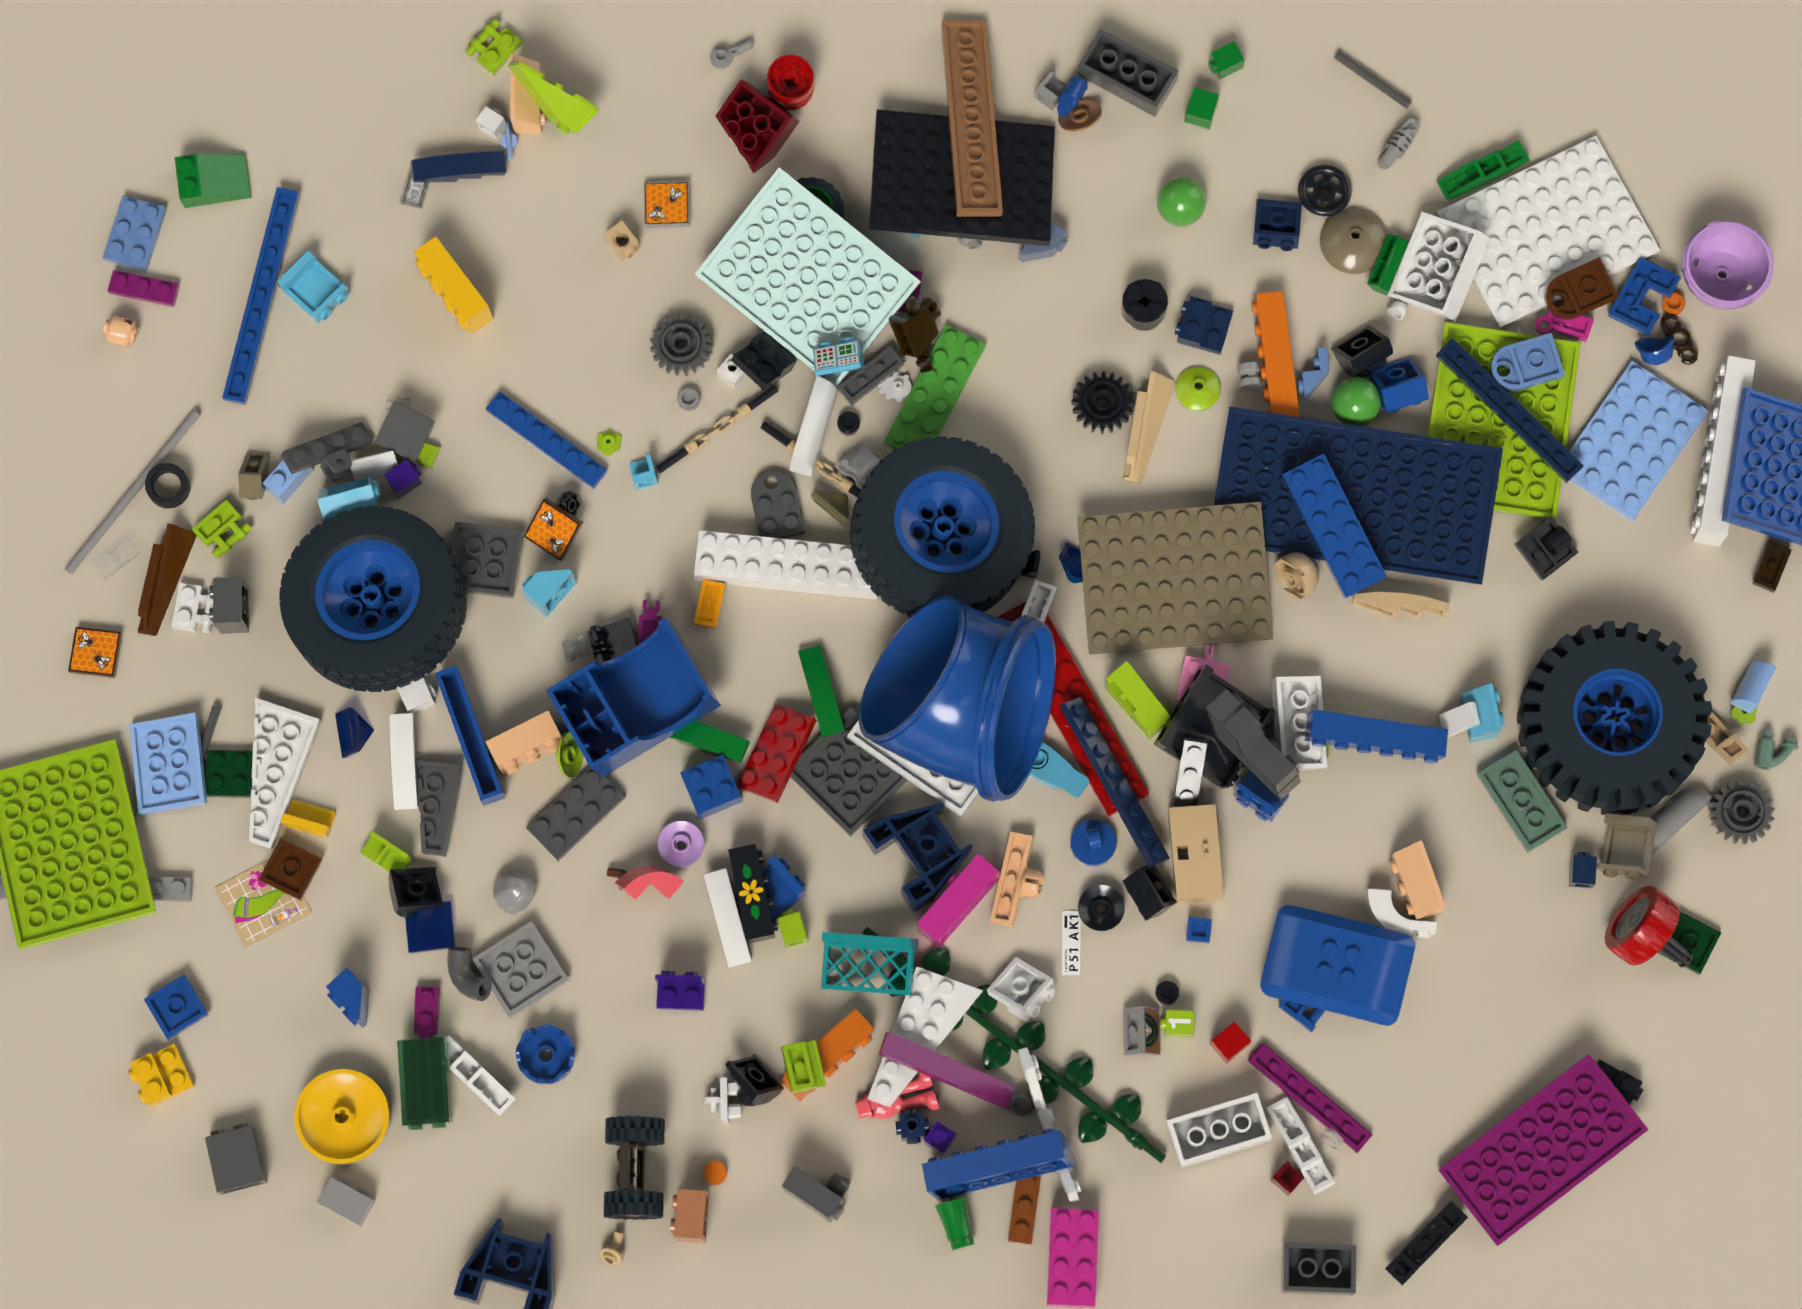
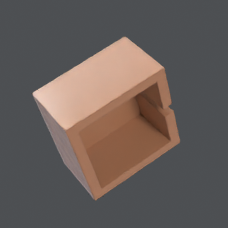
(690, 1209)

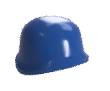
(1654, 350)

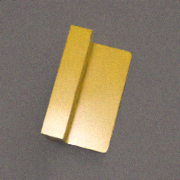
(309, 819)

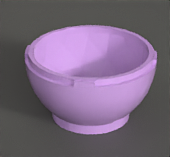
(1733, 251)

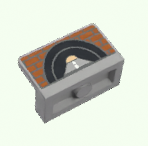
(1141, 1031)

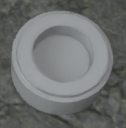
(688, 399)

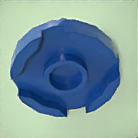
(1093, 842)

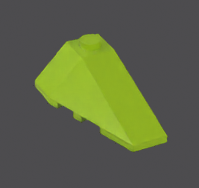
(561, 108)

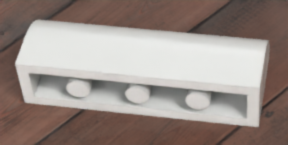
(813, 427)

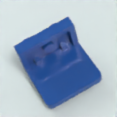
(782, 886)

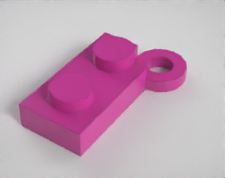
(1576, 328)

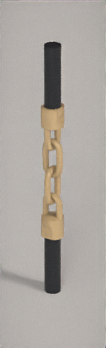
(691, 446)
(844, 483)

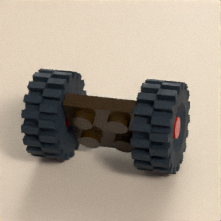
(632, 1135)

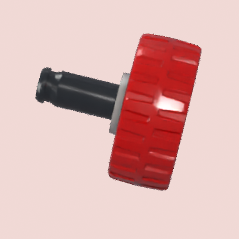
(1645, 927)

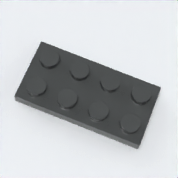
(575, 813)

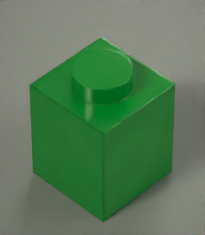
(1226, 60)

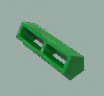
(1387, 264)

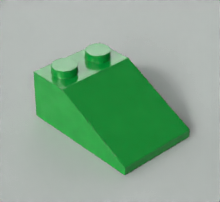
(211, 178)

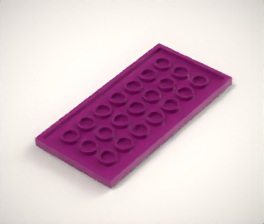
(1543, 1150)

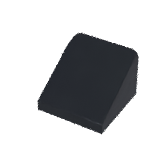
(1032, 565)

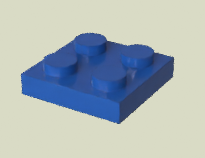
(176, 1007)

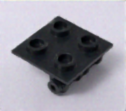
(611, 639)

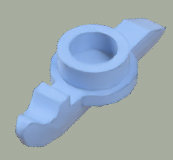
(509, 141)

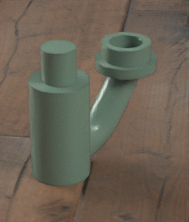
(1765, 750)

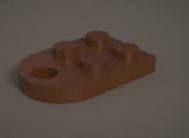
(1581, 290)

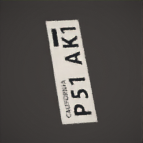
(1071, 943)

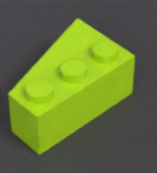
(1137, 700)

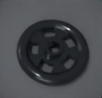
(1328, 173)

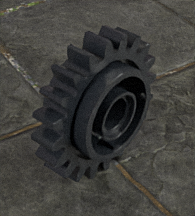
(1107, 389)

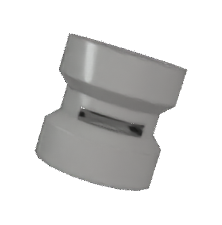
(1249, 376)

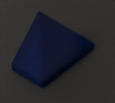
(1071, 563)
(352, 731)

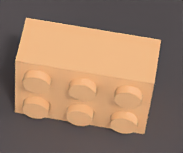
(524, 743)

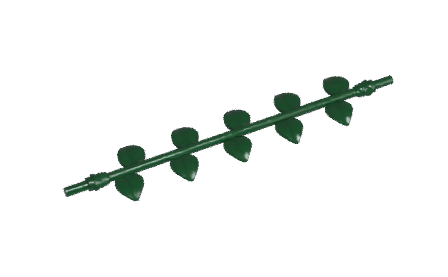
(1032, 1035)

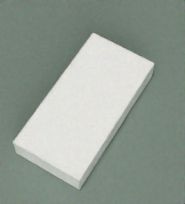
(1460, 718)

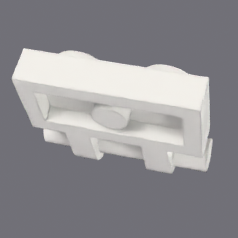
(187, 609)

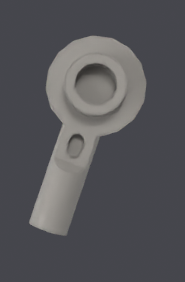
(722, 57)

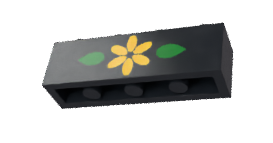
(751, 893)

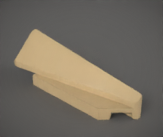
(1146, 424)

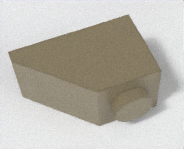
(253, 474)

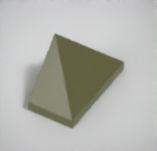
(833, 504)

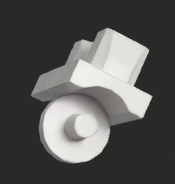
(727, 1110)

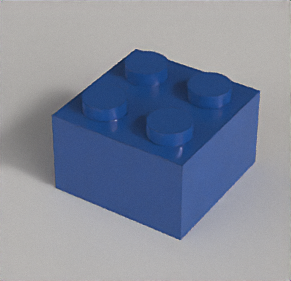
(711, 787)

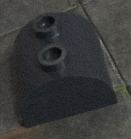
(1363, 351)

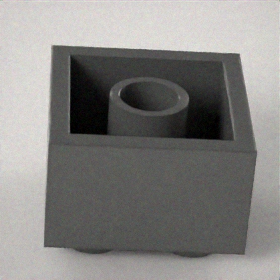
(230, 605)

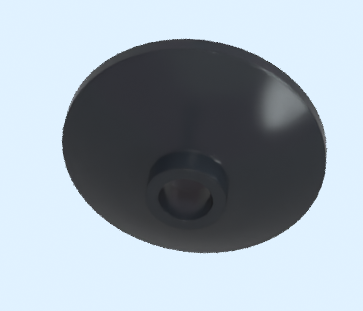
(1106, 897)

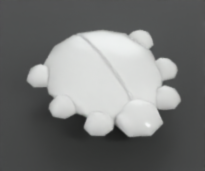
(896, 387)

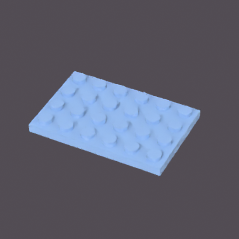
(1634, 440)

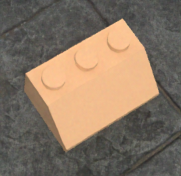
(524, 111)
(1417, 882)

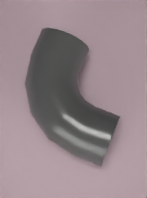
(462, 974)

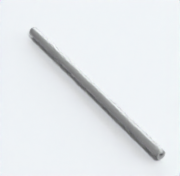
(131, 493)

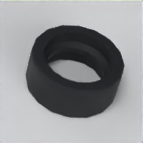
(162, 469)

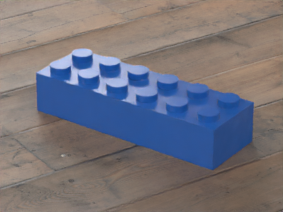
(1334, 526)
(997, 1164)

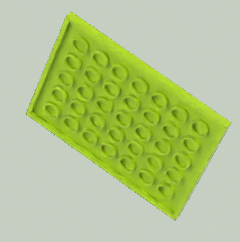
(1524, 481)
(70, 846)

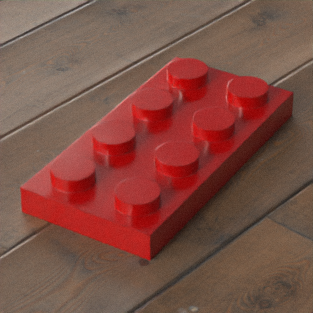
(776, 753)

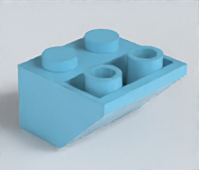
(1490, 718)

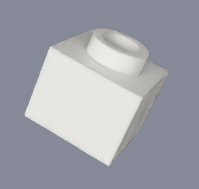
(491, 122)
(732, 378)

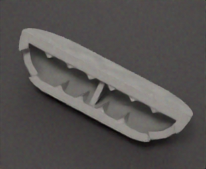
(1678, 813)

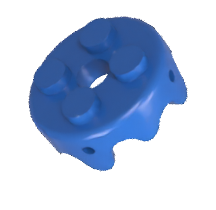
(529, 1050)

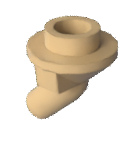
(613, 1254)

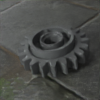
(679, 331)
(1731, 822)

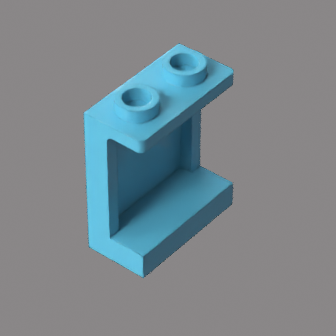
(313, 287)

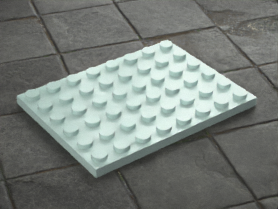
(805, 273)

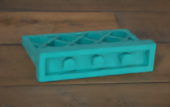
(864, 943)

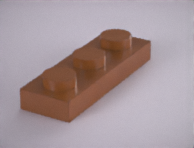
(1024, 1210)

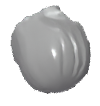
(513, 891)

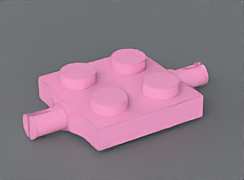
(1191, 665)

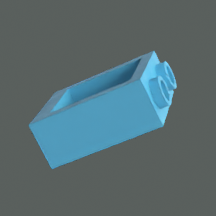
(348, 495)

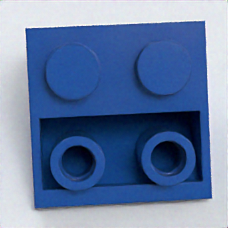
(1256, 795)
(352, 995)

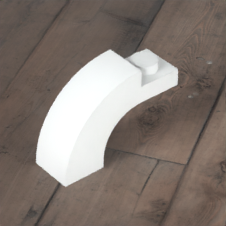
(1385, 915)

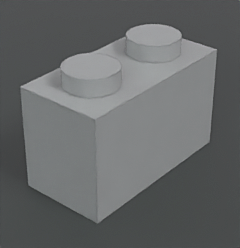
(346, 1201)

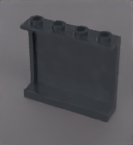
(1192, 721)

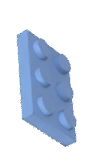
(134, 233)

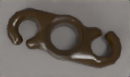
(1677, 329)

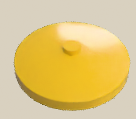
(341, 1116)

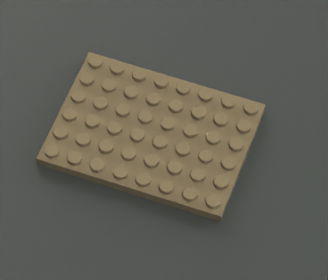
(1174, 578)

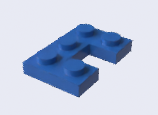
(1628, 306)

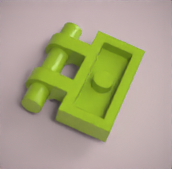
(498, 51)
(216, 524)

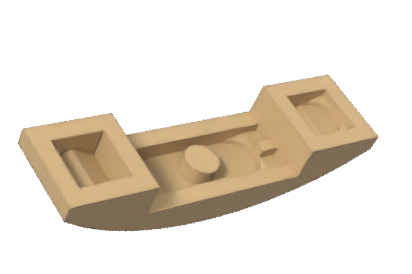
(1723, 742)

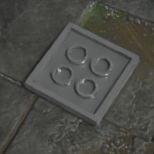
(487, 558)

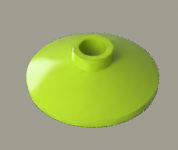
(1198, 399)
(569, 756)

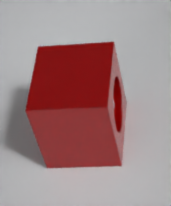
(1230, 1042)

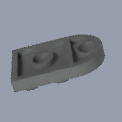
(778, 508)

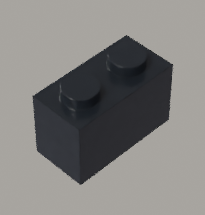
(1149, 892)

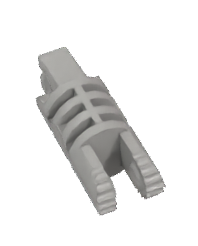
(1399, 143)

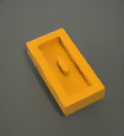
(709, 604)

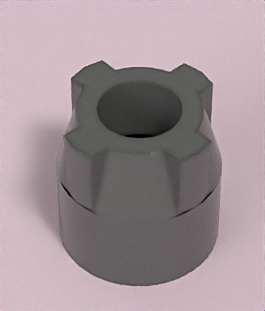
(838, 1184)

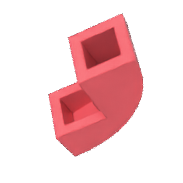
(638, 879)

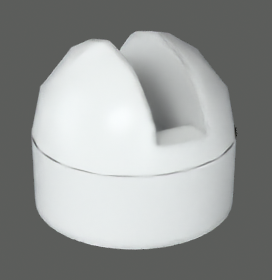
(1397, 310)

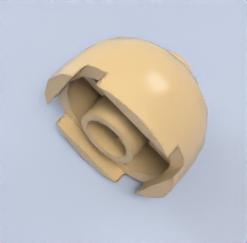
(1298, 573)

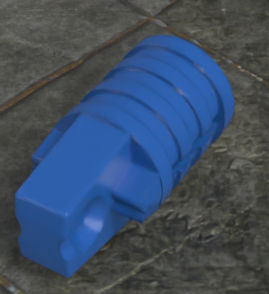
(1071, 96)

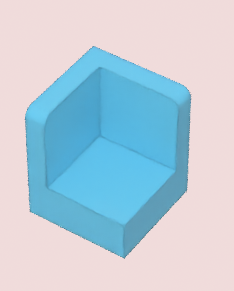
(643, 473)

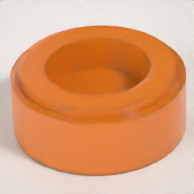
(1674, 304)
(715, 1173)

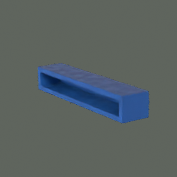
(470, 735)
(1376, 735)

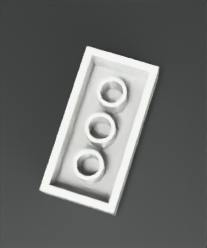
(1218, 1130)

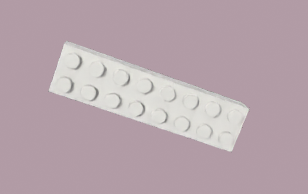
(1731, 378)
(779, 564)

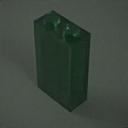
(424, 1082)

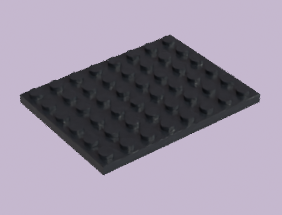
(916, 183)

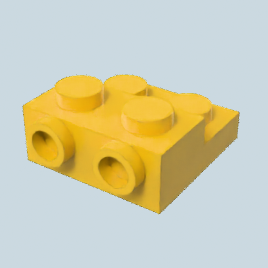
(160, 1075)

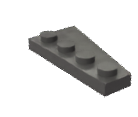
(438, 794)

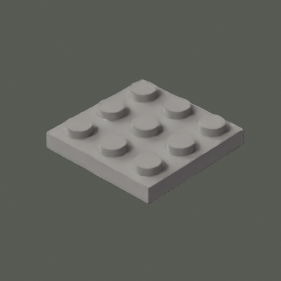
(520, 969)

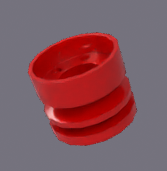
(790, 70)

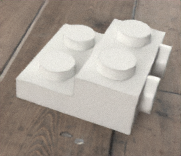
(1022, 989)

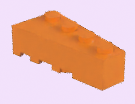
(839, 1046)

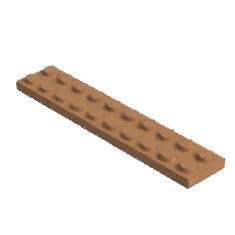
(971, 118)

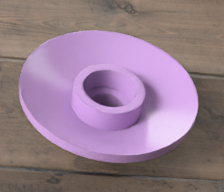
(680, 832)

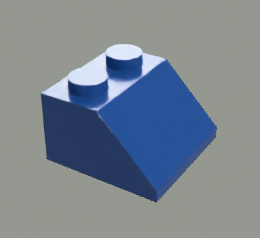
(1399, 384)

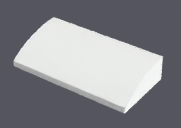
(1292, 701)

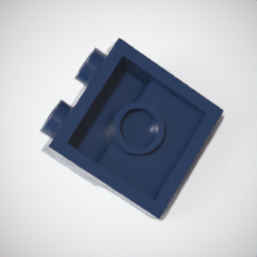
(1277, 224)
(1203, 325)

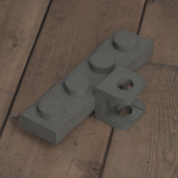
(329, 451)

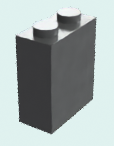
(235, 1159)
(813, 1195)

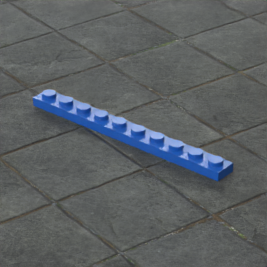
(261, 296)

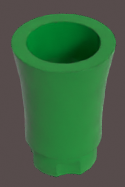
(956, 1222)

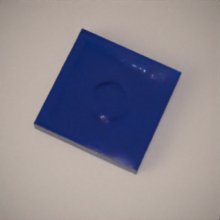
(431, 929)

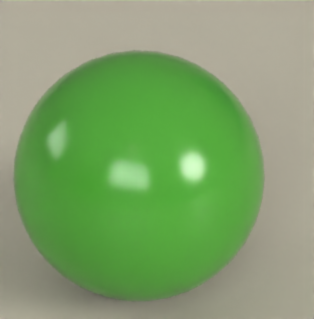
(1181, 201)
(1356, 401)

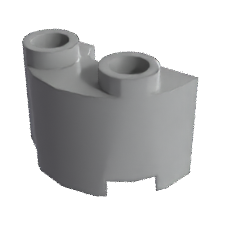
(858, 464)

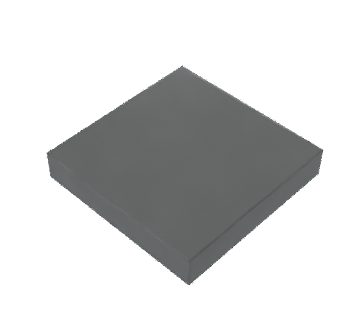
(405, 431)

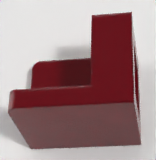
(1287, 1178)

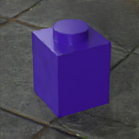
(403, 478)
(940, 1138)

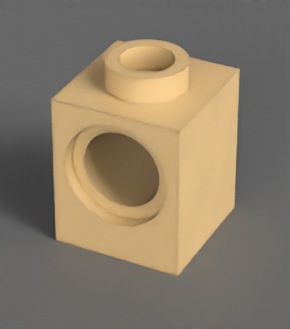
(619, 232)

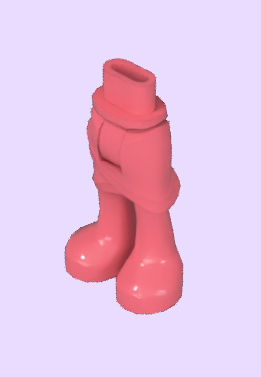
(929, 1098)

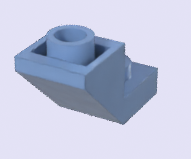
(1312, 379)

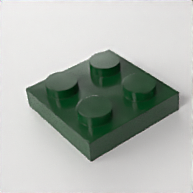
(228, 773)

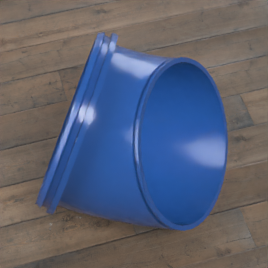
(964, 695)

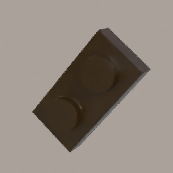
(1772, 566)

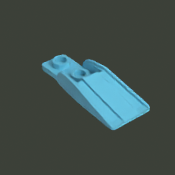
(1057, 773)

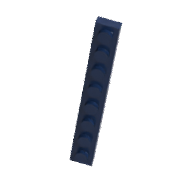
(1509, 410)
(1114, 782)

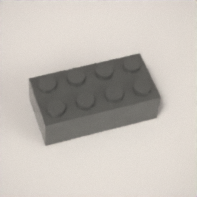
(1127, 72)

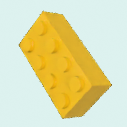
(453, 285)

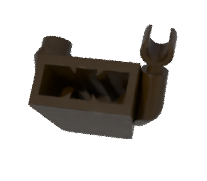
(916, 329)

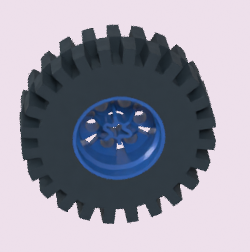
(1649, 677)

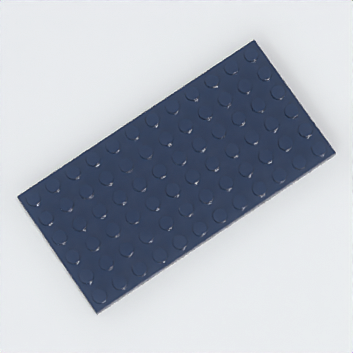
(1414, 495)

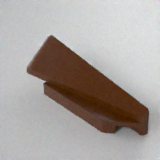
(163, 576)

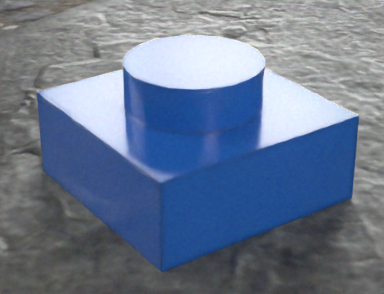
(1198, 930)

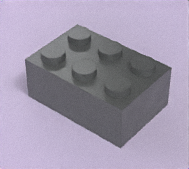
(1319, 1269)

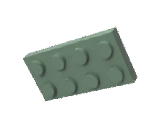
(1522, 801)

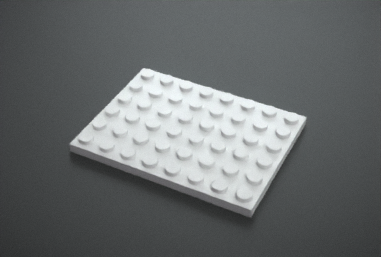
(1550, 224)

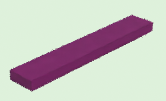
(946, 1070)
(1309, 1097)

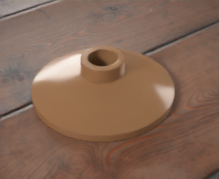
(1081, 117)

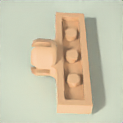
(1015, 880)

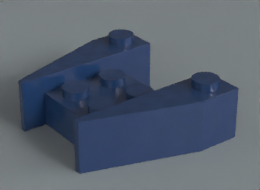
(924, 845)
(512, 1264)

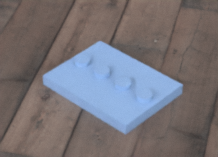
(168, 764)

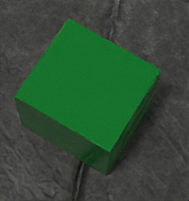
(1201, 108)

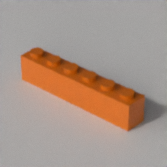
(1275, 353)

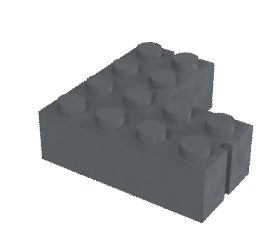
(1244, 737)

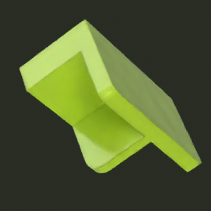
(385, 853)

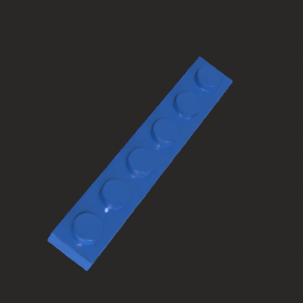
(546, 440)

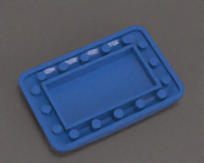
(1337, 965)

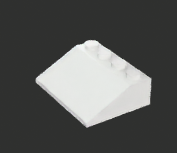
(1439, 266)

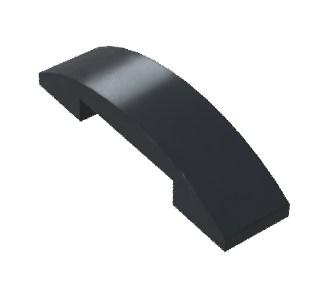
(1426, 1242)

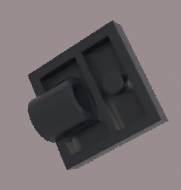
(1546, 547)

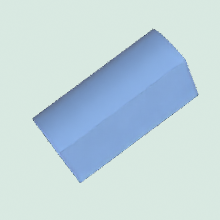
(1753, 686)

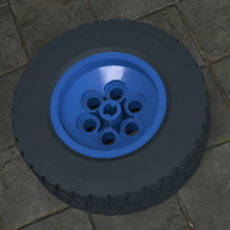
(933, 478)
(351, 555)

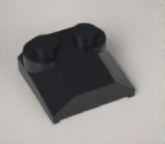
(414, 890)
(754, 1081)

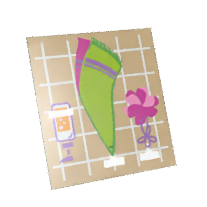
(257, 907)

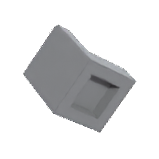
(1049, 91)

